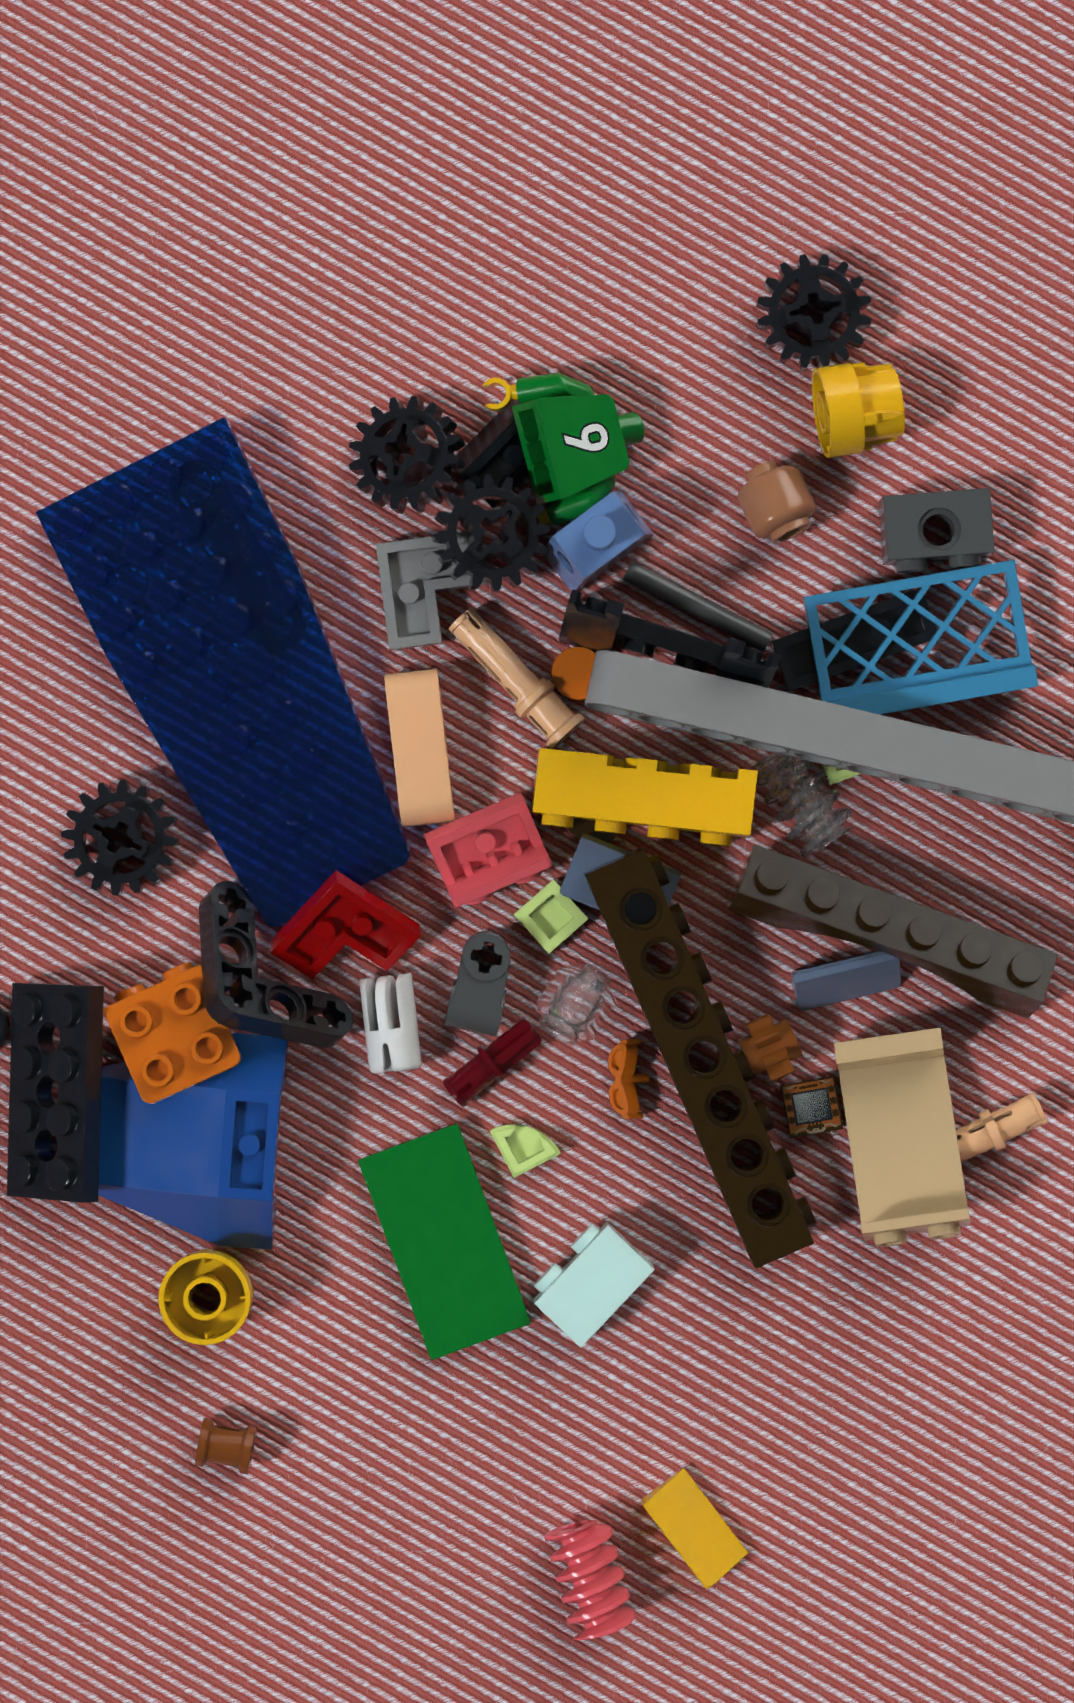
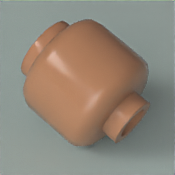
(776, 502)

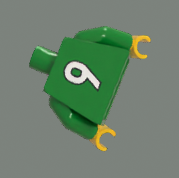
(568, 441)

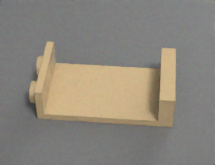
(902, 1137)

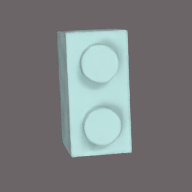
(592, 1282)

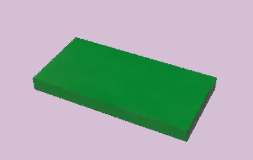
(444, 1241)

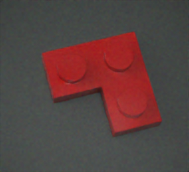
(341, 916)

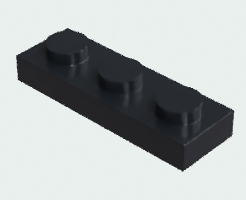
(796, 652)

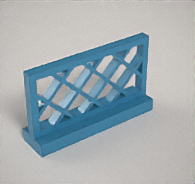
(934, 686)

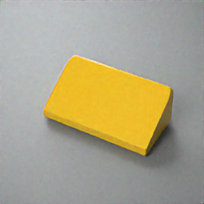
(694, 1527)

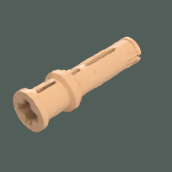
(532, 696)

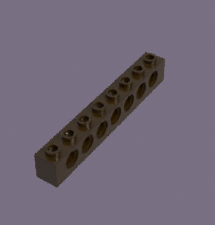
(763, 1235)

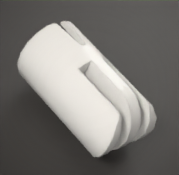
(390, 1023)

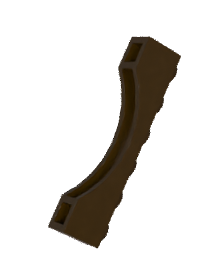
(825, 903)

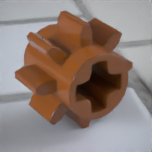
(770, 1047)

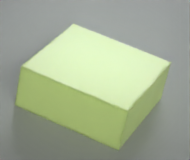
(550, 916)

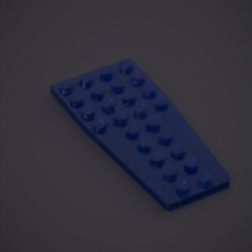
(230, 666)

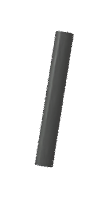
(697, 606)

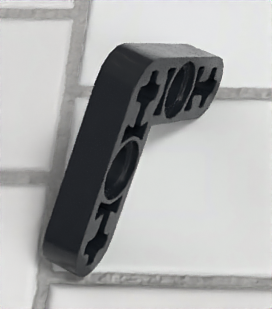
(255, 992)

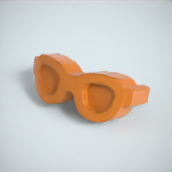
(622, 1065)

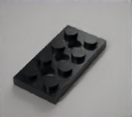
(78, 1072)

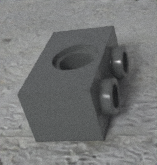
(963, 511)

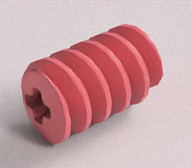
(592, 1578)

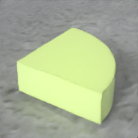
(523, 1147)

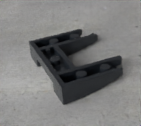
(601, 622)

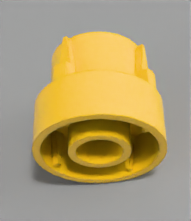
(856, 407)
(205, 1326)

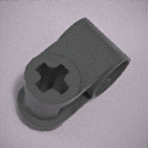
(477, 993)

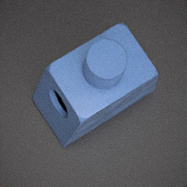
(596, 540)

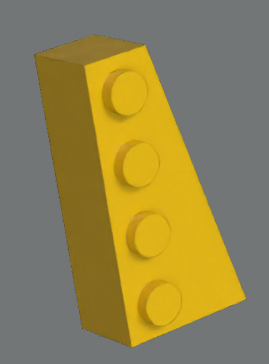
(643, 795)

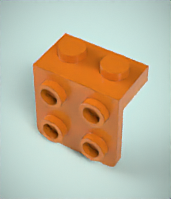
(170, 1035)

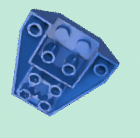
(202, 1153)

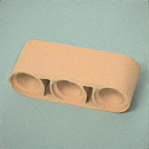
(419, 747)

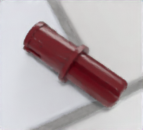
(492, 1061)

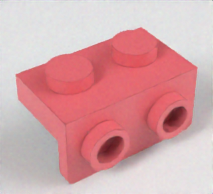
(488, 851)

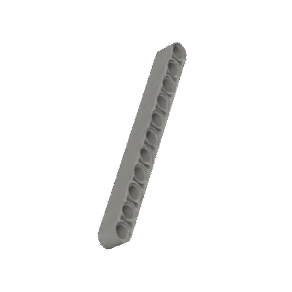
(831, 735)

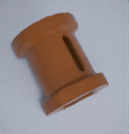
(225, 1446)

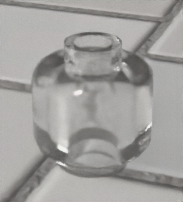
(576, 1003)

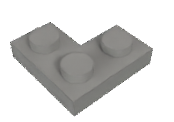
(409, 587)

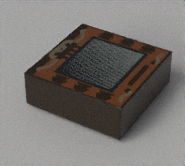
(811, 1107)

